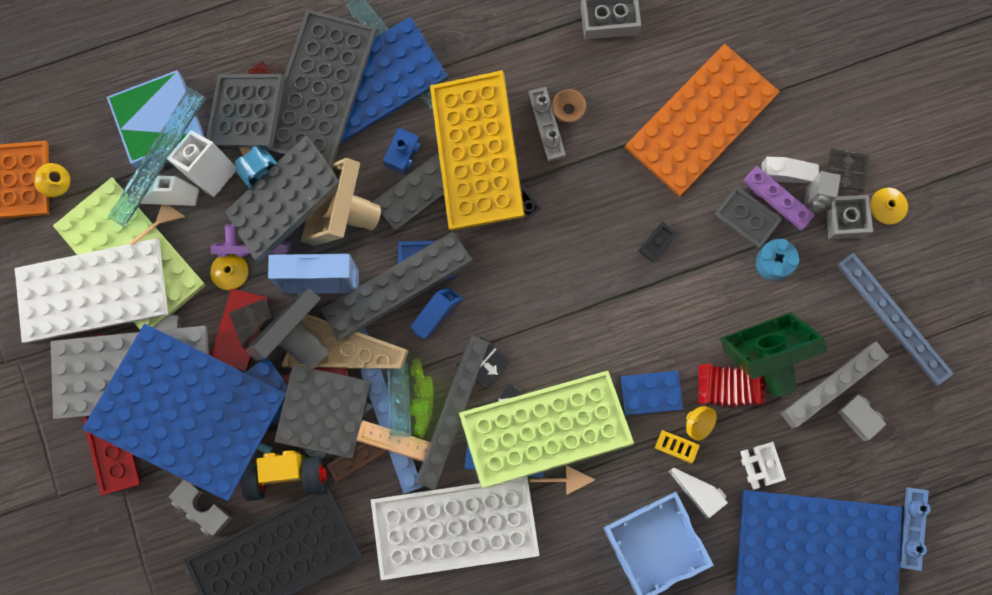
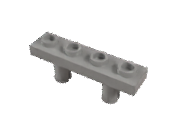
(546, 124)

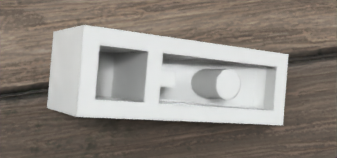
(790, 170)
(703, 495)

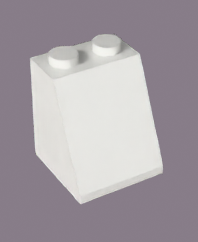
(202, 163)

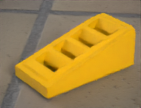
(694, 447)

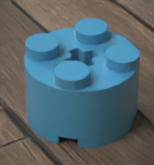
(254, 165)
(781, 250)

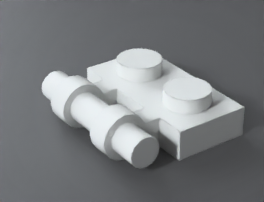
(768, 463)

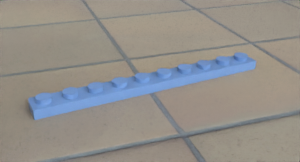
(378, 395)

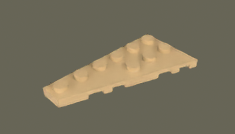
(353, 352)

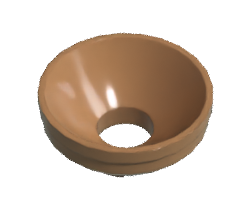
(572, 98)

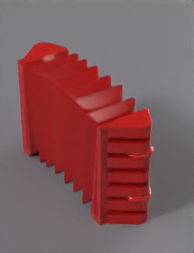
(729, 387)

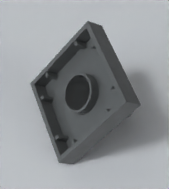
(291, 334)

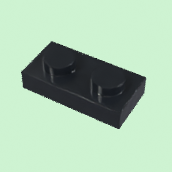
(657, 242)

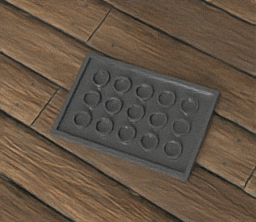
(283, 198)

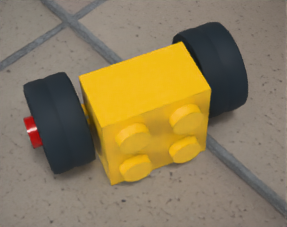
(283, 468)

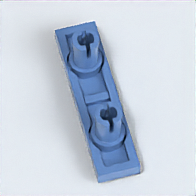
(913, 529)

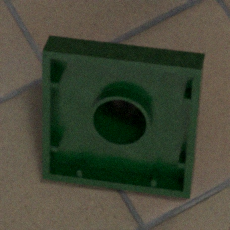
(773, 349)

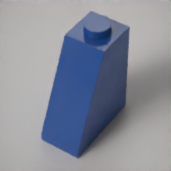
(436, 312)

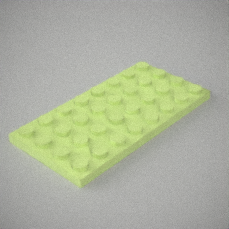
(90, 230)
(545, 429)

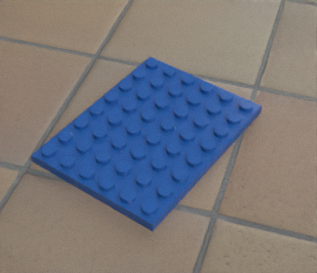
(185, 412)
(817, 546)

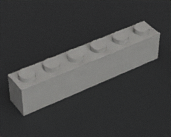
(834, 385)

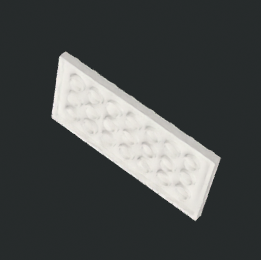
(91, 291)
(454, 528)

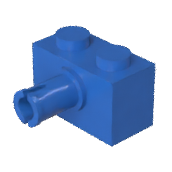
(401, 151)

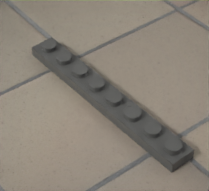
(449, 417)

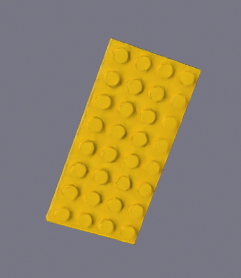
(476, 151)

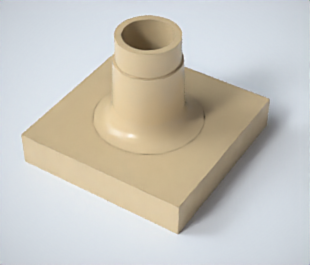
(341, 208)

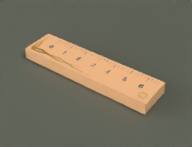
(380, 437)

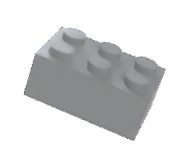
(610, 18)

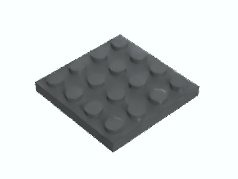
(245, 110)
(322, 411)

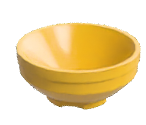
(48, 187)
(700, 422)

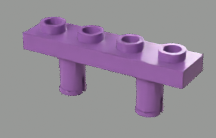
(778, 197)
(232, 246)

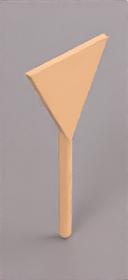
(165, 214)

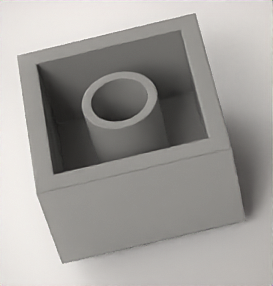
(849, 217)

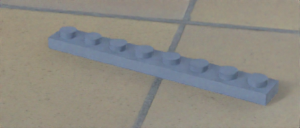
(895, 319)

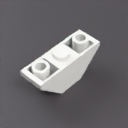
(171, 191)

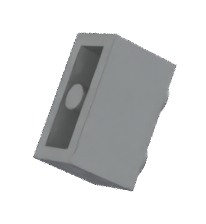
(862, 417)

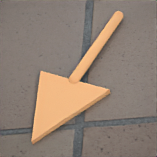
(574, 480)

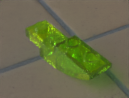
(424, 405)

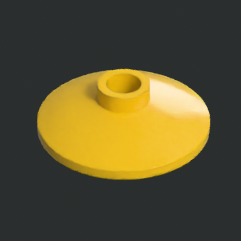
(883, 212)
(233, 279)

